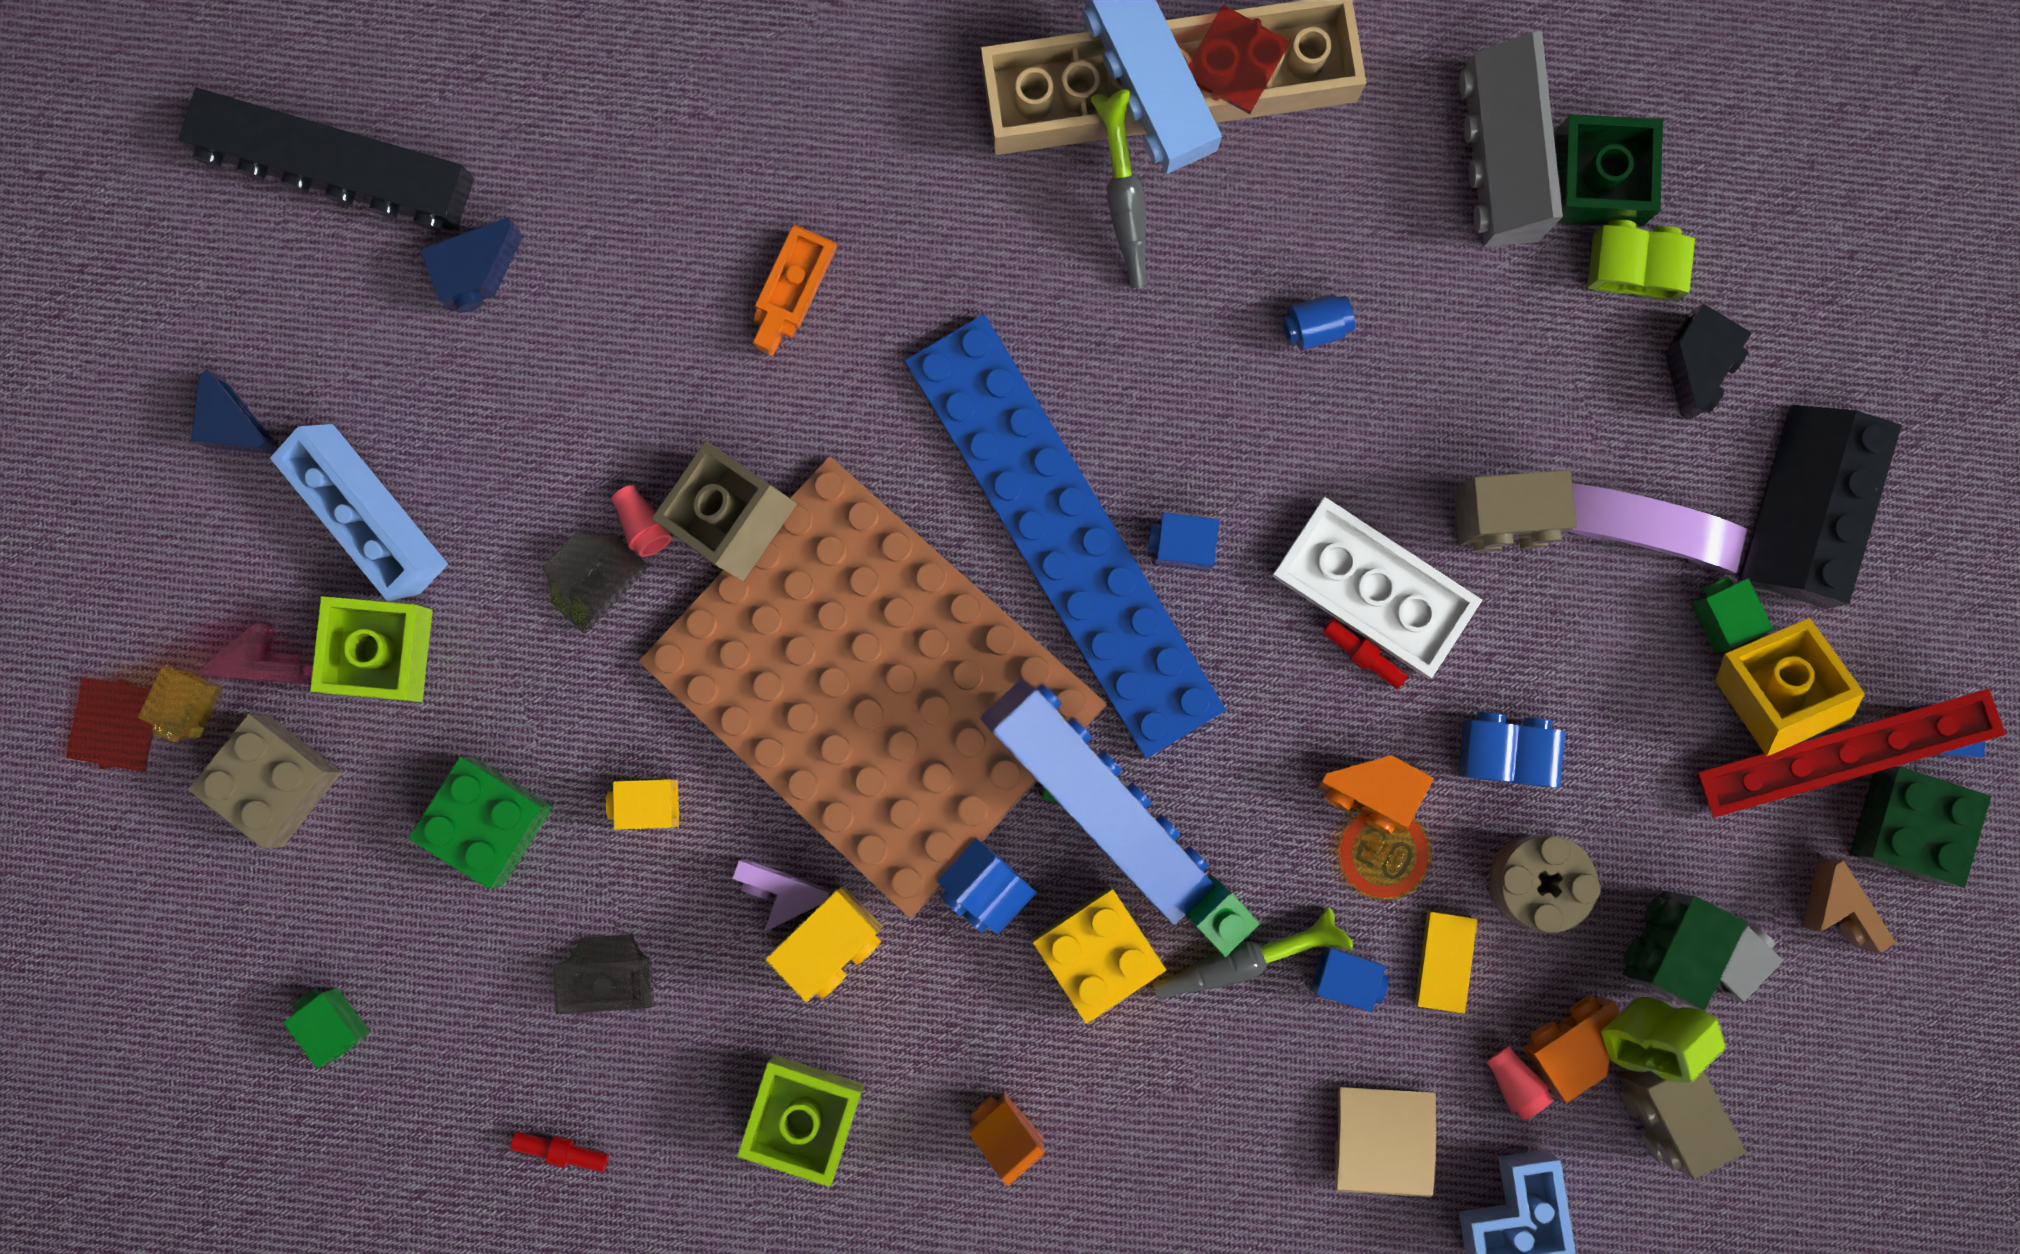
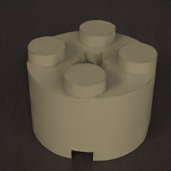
(1570, 885)

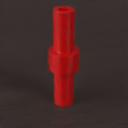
(1365, 654)
(559, 1152)

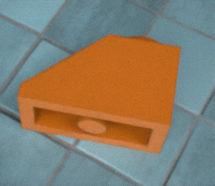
(1006, 1137)

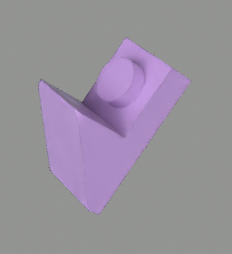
(793, 893)

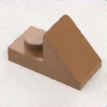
(1839, 897)

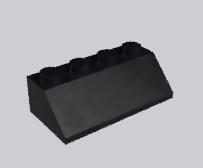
(1820, 504)

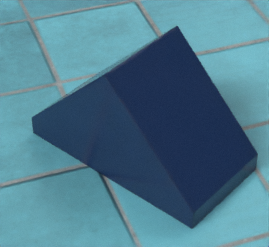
(225, 420)

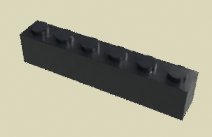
(326, 159)

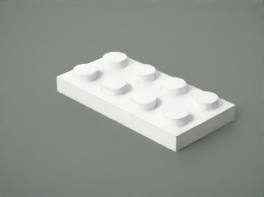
(1377, 588)

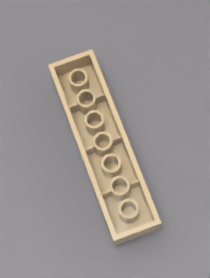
(1045, 85)

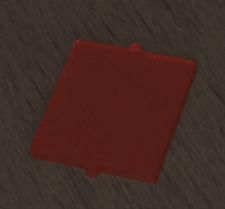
(1237, 59)
(108, 725)

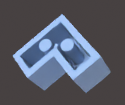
(1534, 1213)

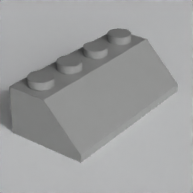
(1511, 142)

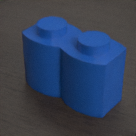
(1512, 752)
(984, 888)

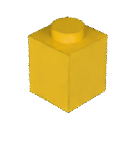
(643, 804)

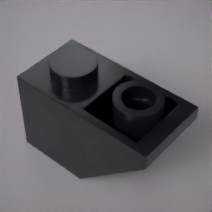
(1702, 356)

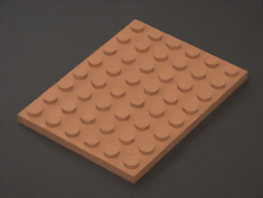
(861, 683)

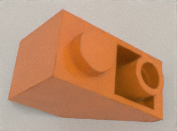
(1381, 789)
(1573, 1051)

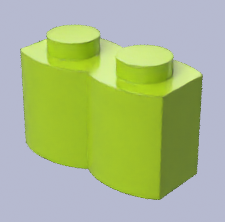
(1641, 261)
(1663, 1039)

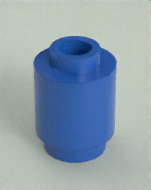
(1318, 321)

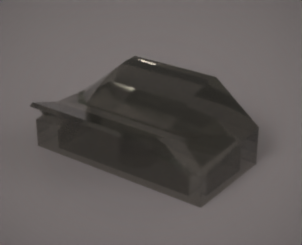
(591, 576)
(604, 976)

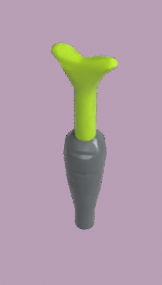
(1125, 189)
(1251, 959)

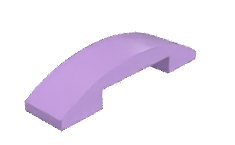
(1658, 527)

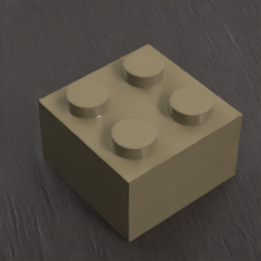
(1514, 509)
(724, 511)
(265, 781)
(1681, 1121)

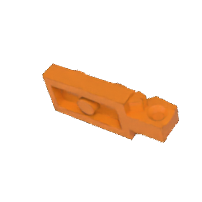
(791, 287)

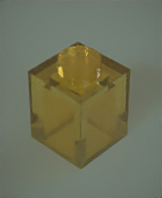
(179, 704)

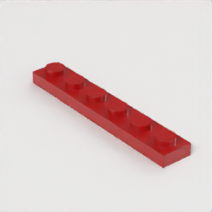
(1852, 753)

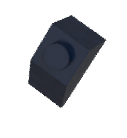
(472, 264)

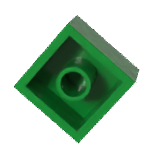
(481, 822)

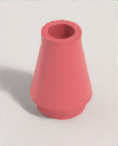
(639, 528)
(1520, 1085)

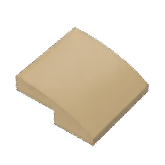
(1385, 1142)

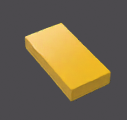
(1446, 962)

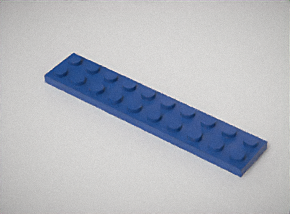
(1065, 536)

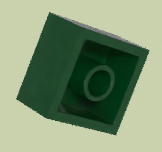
(1609, 168)
(1920, 826)
(1683, 948)

